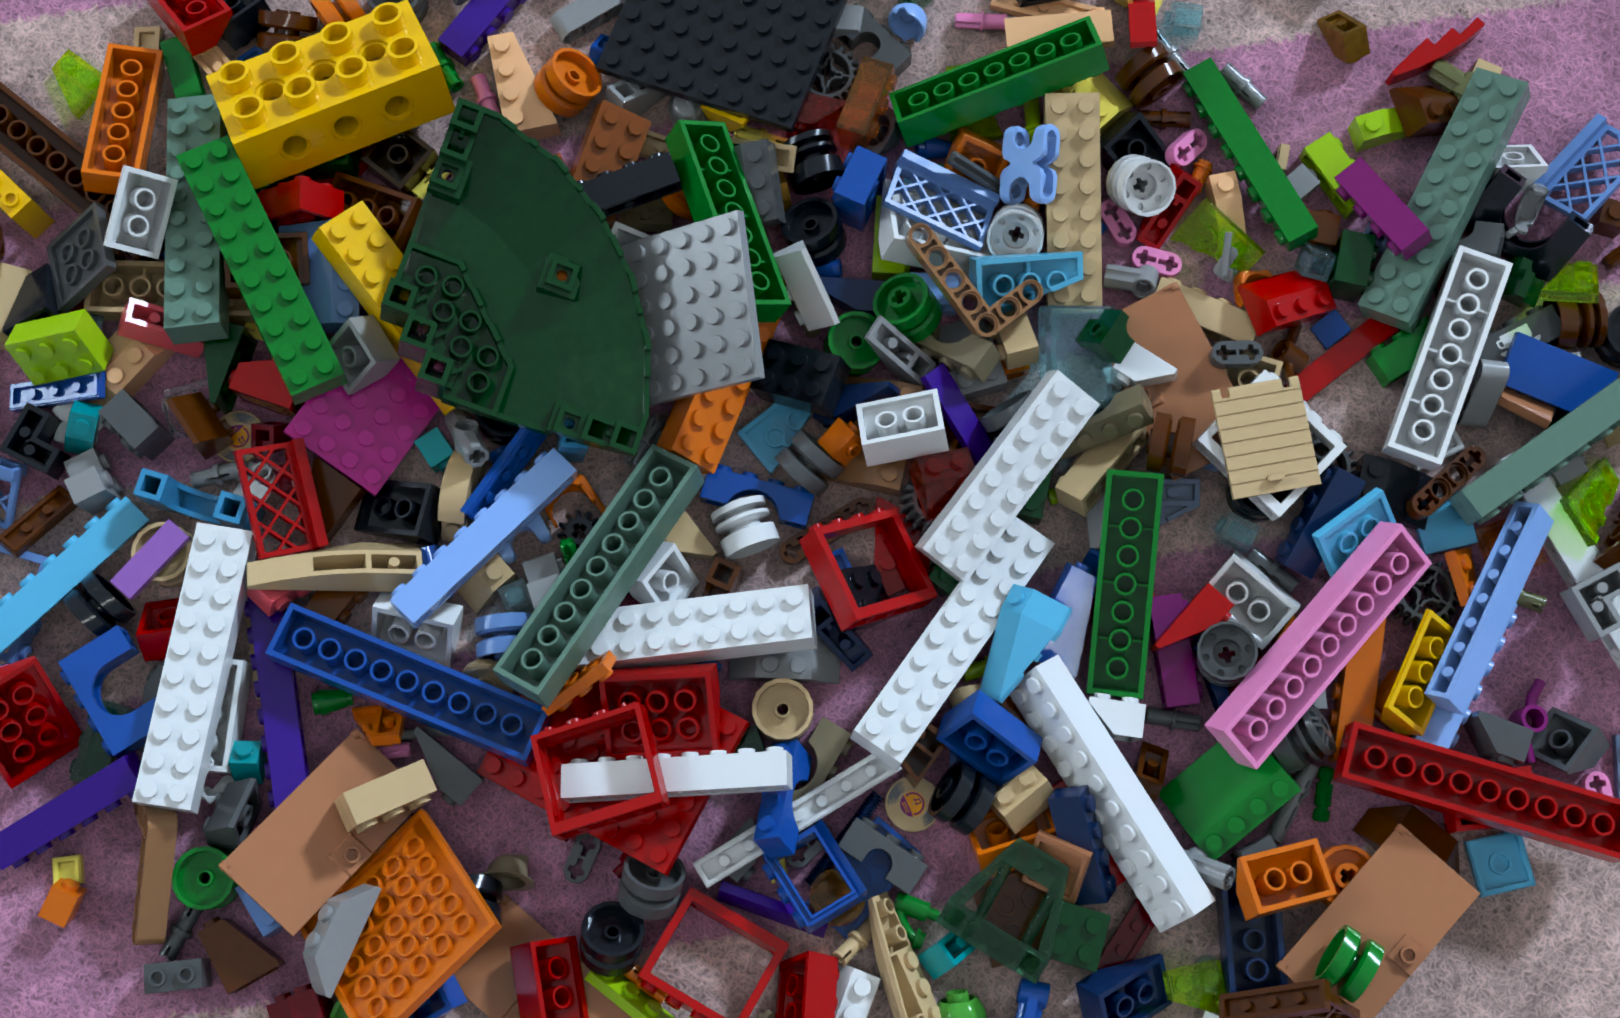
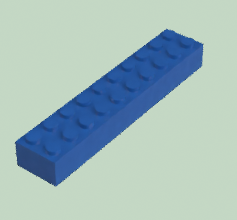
(407, 684)

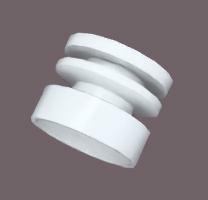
(1152, 191)
(1000, 233)
(747, 533)

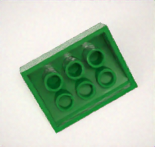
(1225, 800)

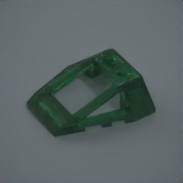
(990, 939)

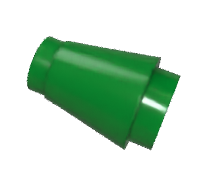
(330, 700)

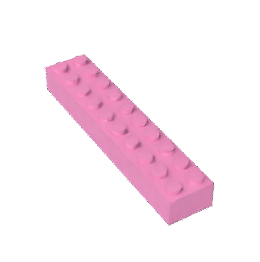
(1318, 644)

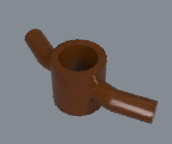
(1292, 356)

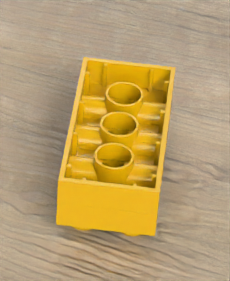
(330, 93)

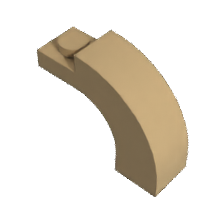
(456, 487)

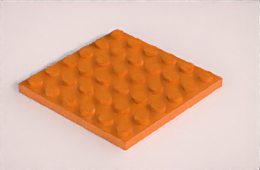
(419, 927)

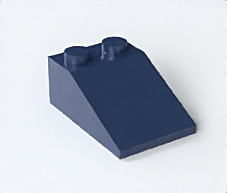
(1125, 990)

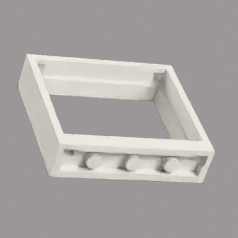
(1267, 503)

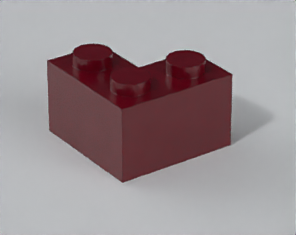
(302, 1004)

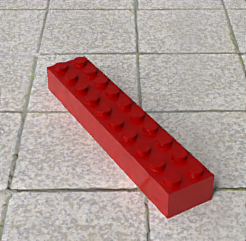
(1480, 791)

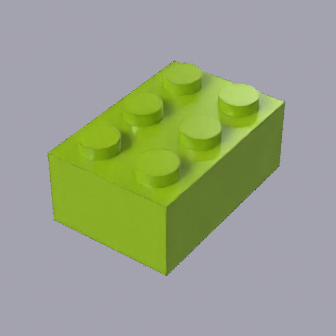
(59, 347)

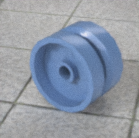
(500, 632)

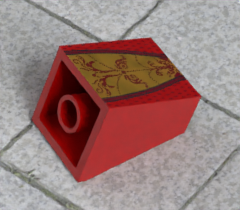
(262, 386)

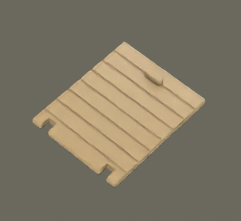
(1265, 437)

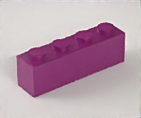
(1383, 209)
(1175, 663)

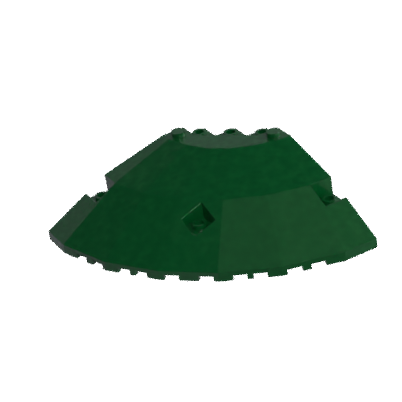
(487, 300)

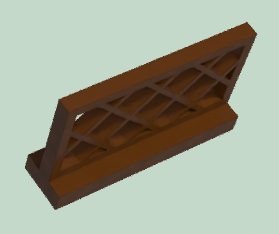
(1291, 1000)

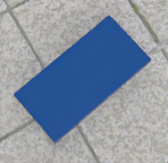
(1553, 374)
(871, 873)

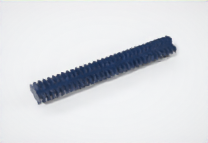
(865, 810)

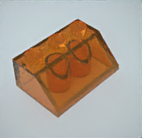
(866, 103)

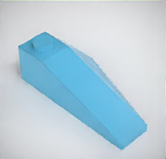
(1000, 274)
(1022, 631)

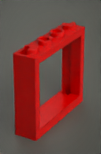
(834, 584)
(609, 815)
(733, 921)

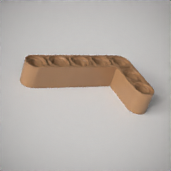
(966, 288)
(154, 874)

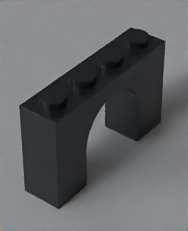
(1547, 254)

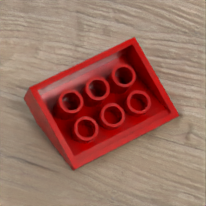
(679, 704)
(32, 722)

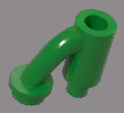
(916, 908)

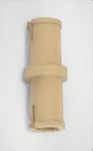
(856, 942)

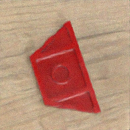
(883, 558)

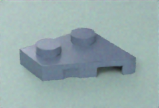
(1179, 498)

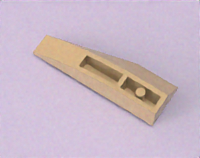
(338, 568)
(898, 965)

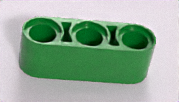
(182, 69)

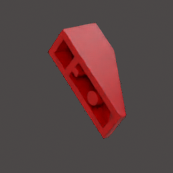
(1142, 23)
(1157, 228)
(1201, 612)

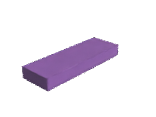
(150, 559)

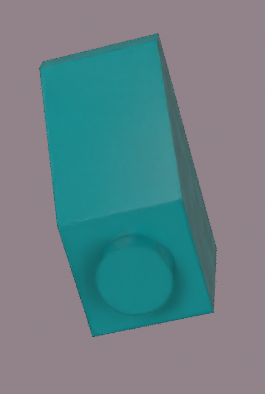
(82, 427)
(944, 954)

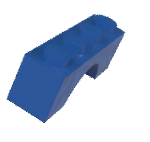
(791, 504)
(776, 826)

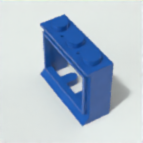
(789, 894)

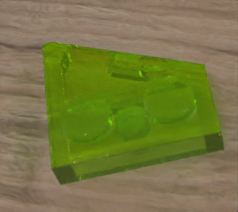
(77, 81)
(1196, 985)

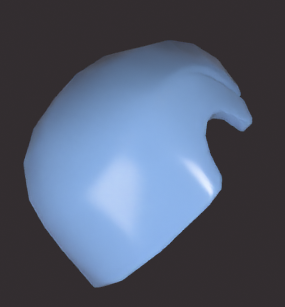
(908, 21)

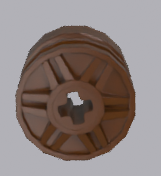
(1581, 323)

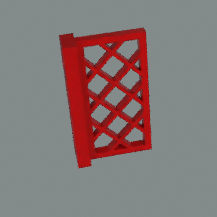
(304, 492)

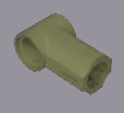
(1449, 78)

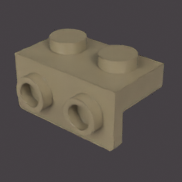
(648, 217)

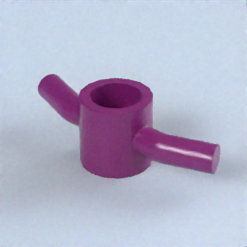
(1536, 713)

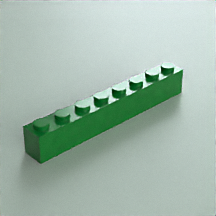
(1250, 155)

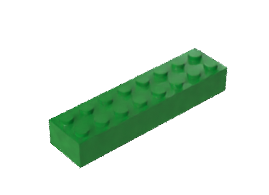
(999, 81)
(717, 185)
(1125, 583)

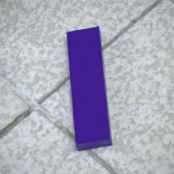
(958, 412)
(761, 906)

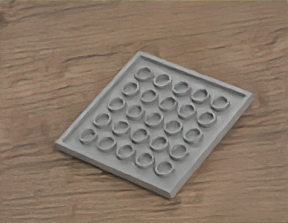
(698, 307)

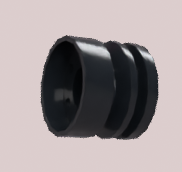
(815, 162)

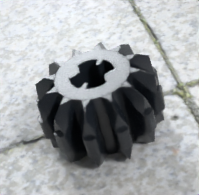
(576, 523)

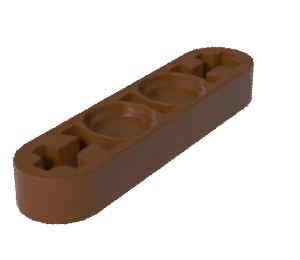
(1447, 484)
(794, 543)

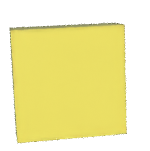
(68, 867)

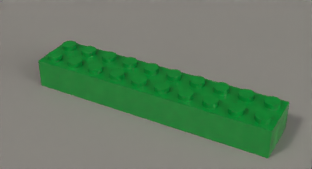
(261, 270)

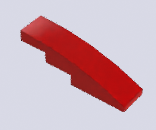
(1428, 53)

